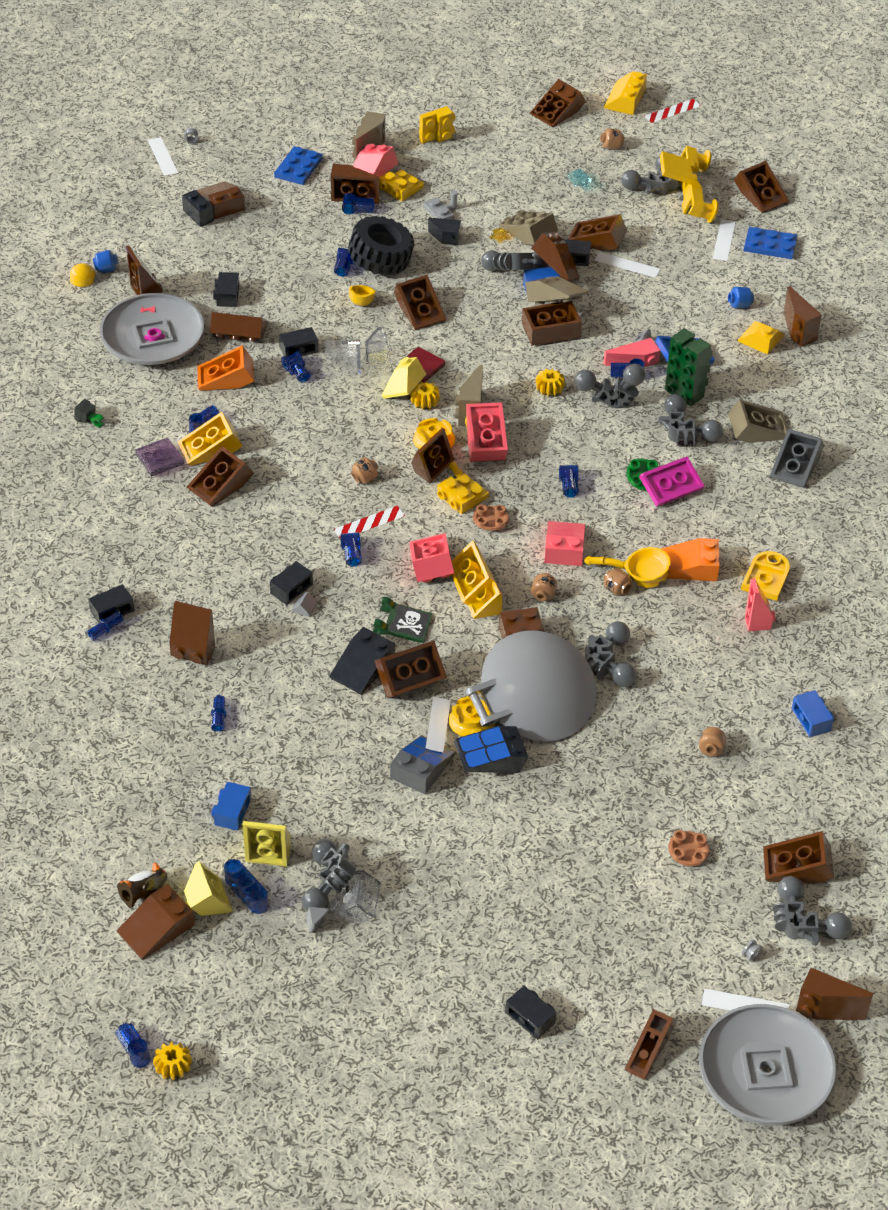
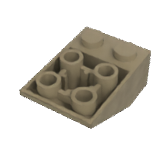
(369, 132)
(529, 225)
(553, 290)

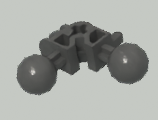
(654, 183)
(493, 260)
(612, 395)
(686, 431)
(602, 659)
(334, 876)
(791, 890)

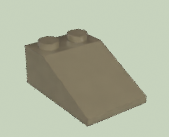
(469, 394)
(757, 423)

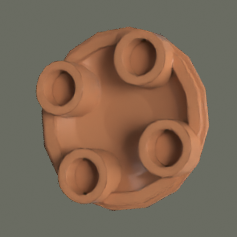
(491, 517)
(689, 848)

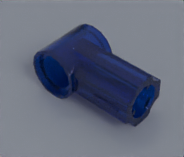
(353, 203)
(343, 262)
(617, 369)
(198, 419)
(569, 477)
(351, 545)
(133, 1044)

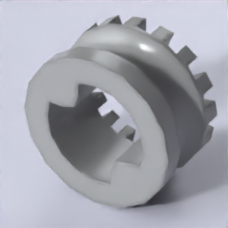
(190, 139)
(752, 951)

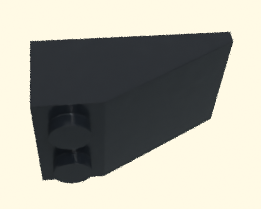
(357, 665)

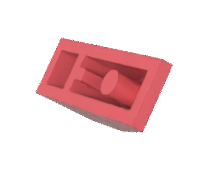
(644, 350)
(758, 609)

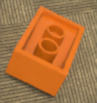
(226, 371)
(694, 560)

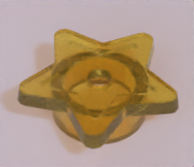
(499, 235)

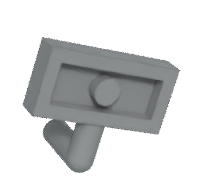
(439, 210)

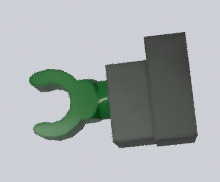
(86, 411)

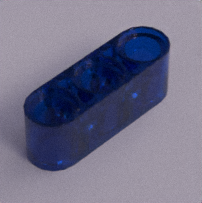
(239, 877)

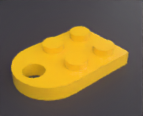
(768, 575)

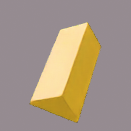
(476, 583)

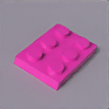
(671, 481)

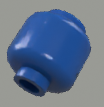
(105, 261)
(740, 297)

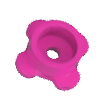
(154, 331)

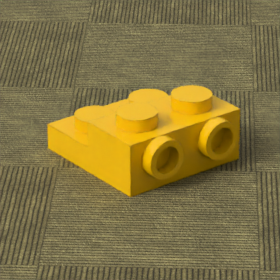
(436, 125)
(400, 184)
(461, 493)

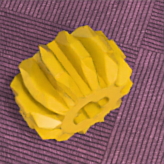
(550, 382)
(425, 395)
(172, 1060)

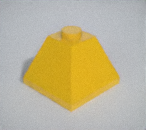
(761, 337)

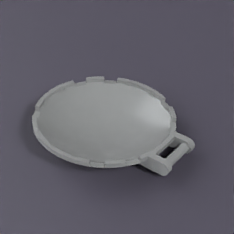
(536, 685)

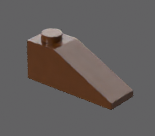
(650, 1044)

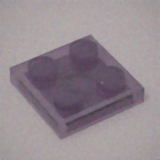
(159, 456)

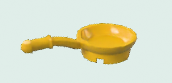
(427, 429)
(645, 566)
(465, 718)

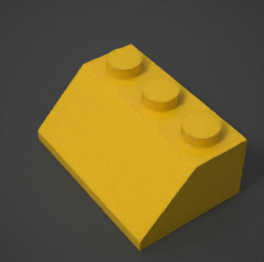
(627, 93)

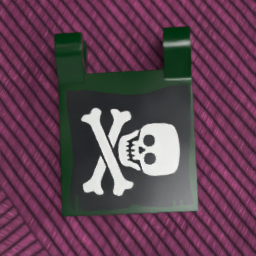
(403, 621)

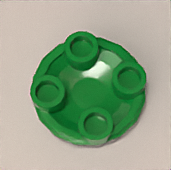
(636, 468)

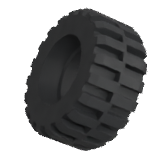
(381, 245)

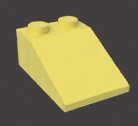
(266, 843)

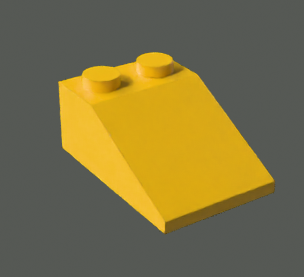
(207, 439)

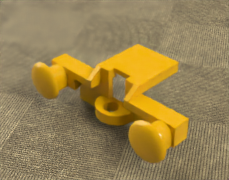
(681, 169)

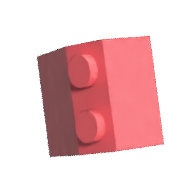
(376, 159)
(486, 432)
(564, 543)
(431, 558)

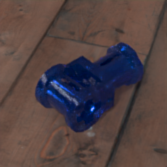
(296, 365)

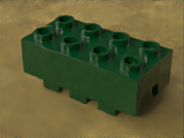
(688, 366)

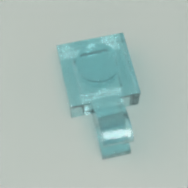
(579, 177)

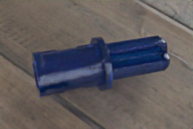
(105, 625)
(218, 713)

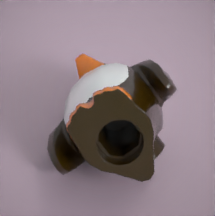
(141, 885)

